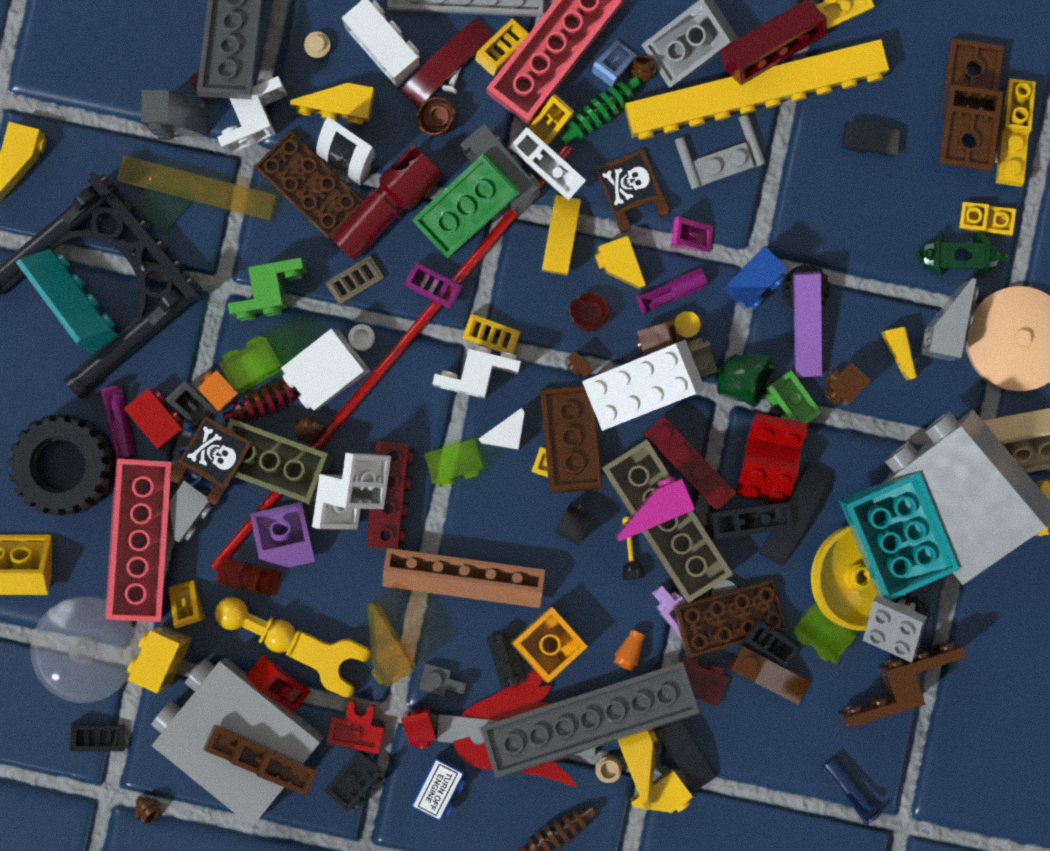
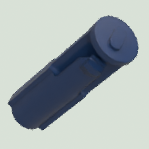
(849, 788)

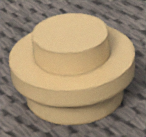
(317, 44)
(608, 769)

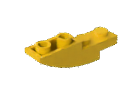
(1014, 132)

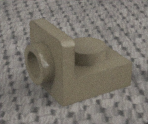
(702, 357)

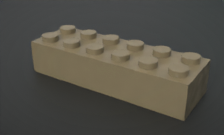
(678, 543)

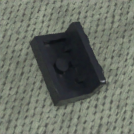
(354, 781)

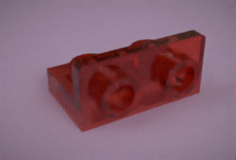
(705, 683)

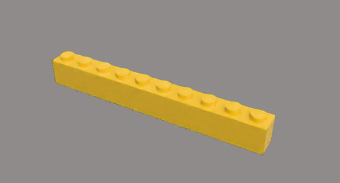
(776, 84)

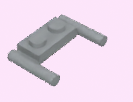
(722, 163)

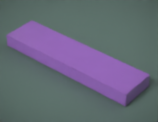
(807, 324)

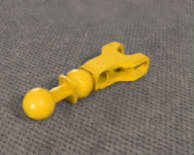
(282, 637)

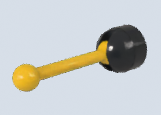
(631, 569)

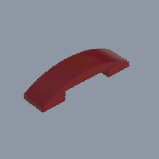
(446, 62)

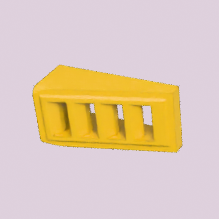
(495, 61)
(467, 336)
(899, 346)

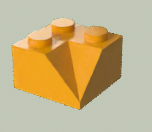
(548, 644)

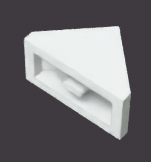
(507, 433)

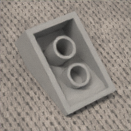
(690, 42)

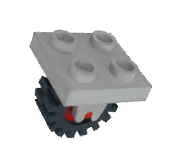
(897, 625)

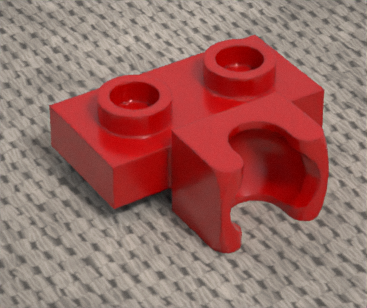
(356, 730)

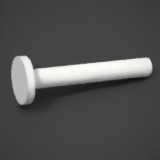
(450, 88)

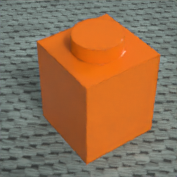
(217, 390)

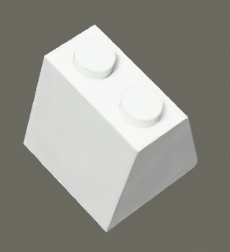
(324, 369)

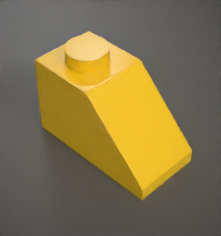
(620, 262)
(667, 794)

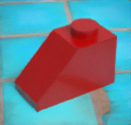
(277, 683)
(419, 727)

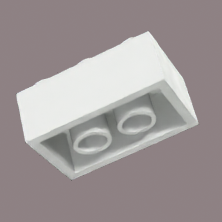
(382, 41)

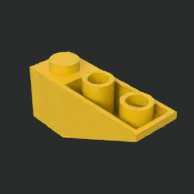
(343, 101)

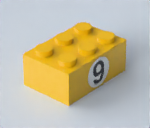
(158, 659)

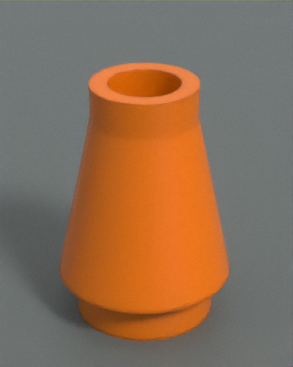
(629, 652)

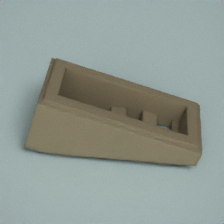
(331, 284)

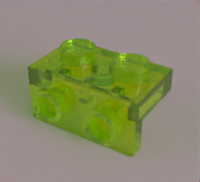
(823, 634)

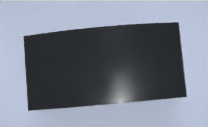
(871, 138)

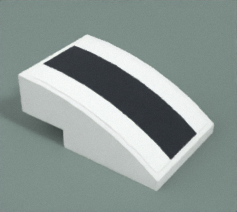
(345, 151)

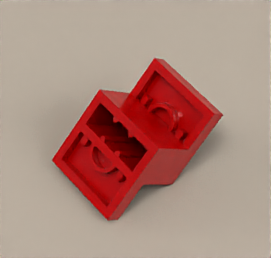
(771, 458)

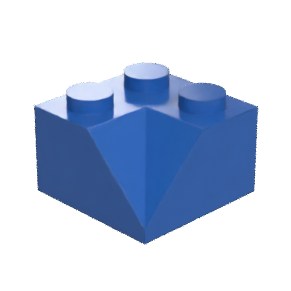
(754, 278)

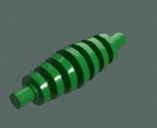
(600, 110)

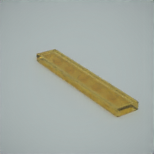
(196, 188)

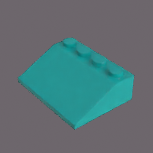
(899, 535)

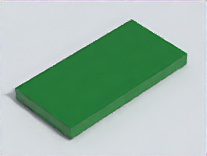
(466, 204)

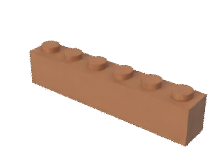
(463, 577)

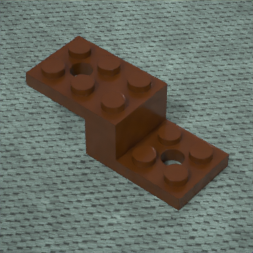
(971, 105)
(900, 685)

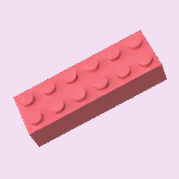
(549, 54)
(138, 540)

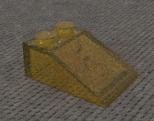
(387, 651)

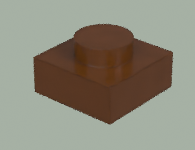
(578, 365)

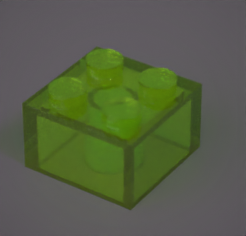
(251, 365)

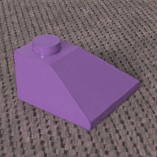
(282, 535)

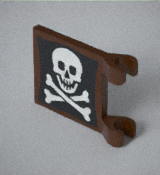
(630, 184)
(214, 455)

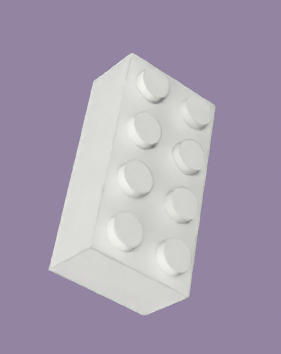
(643, 385)

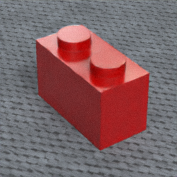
(155, 418)

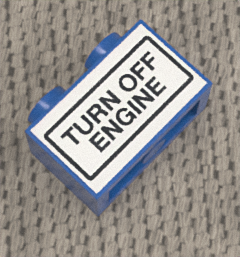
(438, 788)

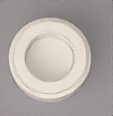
(361, 337)

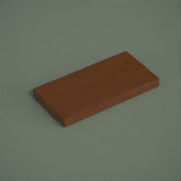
(570, 440)

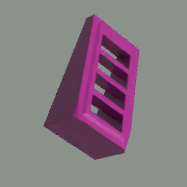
(413, 276)

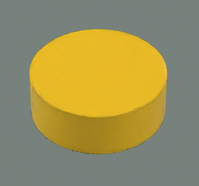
(687, 324)

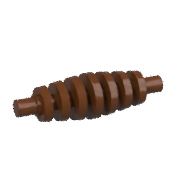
(562, 831)

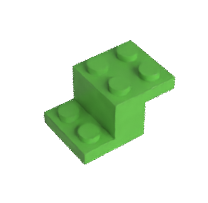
(268, 289)

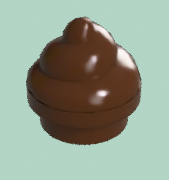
(643, 68)
(308, 428)
(147, 809)

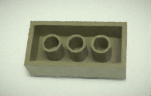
(280, 463)

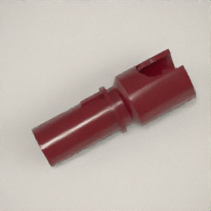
(399, 189)

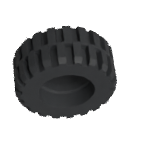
(27, 458)

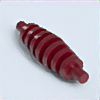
(239, 412)

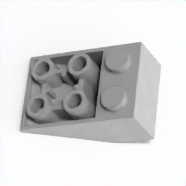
(946, 332)

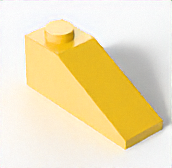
(18, 154)
(640, 759)

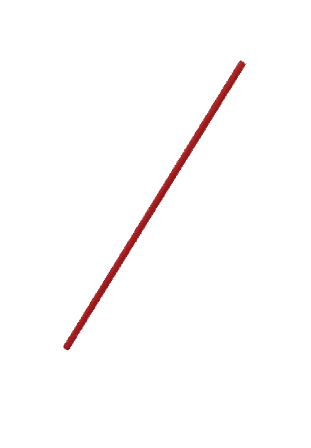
(386, 363)

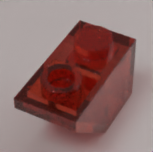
(248, 576)

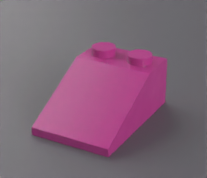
(660, 506)

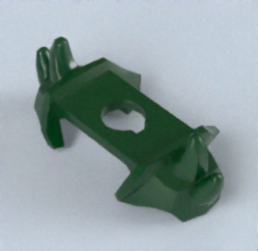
(940, 255)

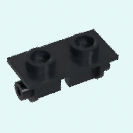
(506, 659)

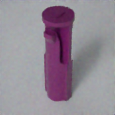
(672, 291)
(118, 422)

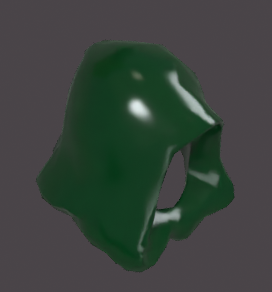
(745, 377)

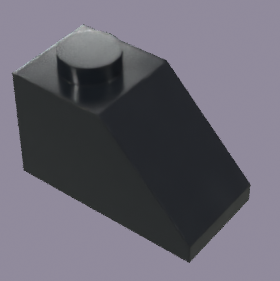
(574, 523)

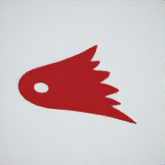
(502, 705)

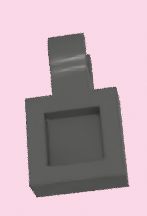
(438, 680)

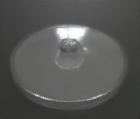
(81, 651)

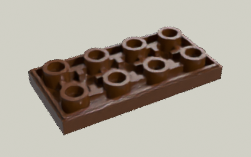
(309, 184)
(727, 617)

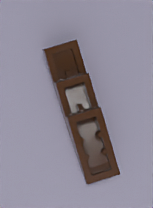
(260, 759)

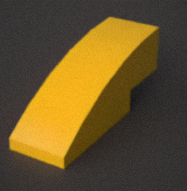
(561, 235)

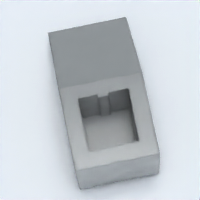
(186, 508)

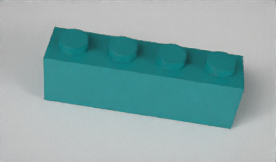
(68, 299)

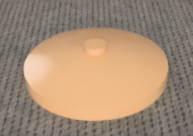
(1012, 339)

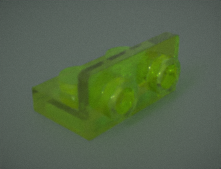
(454, 462)

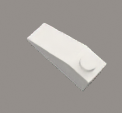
(547, 163)

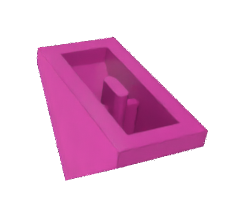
(691, 235)

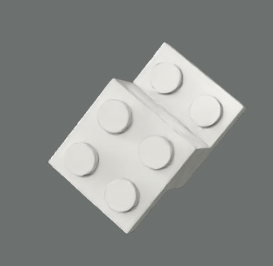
(253, 116)
(477, 372)
(358, 488)

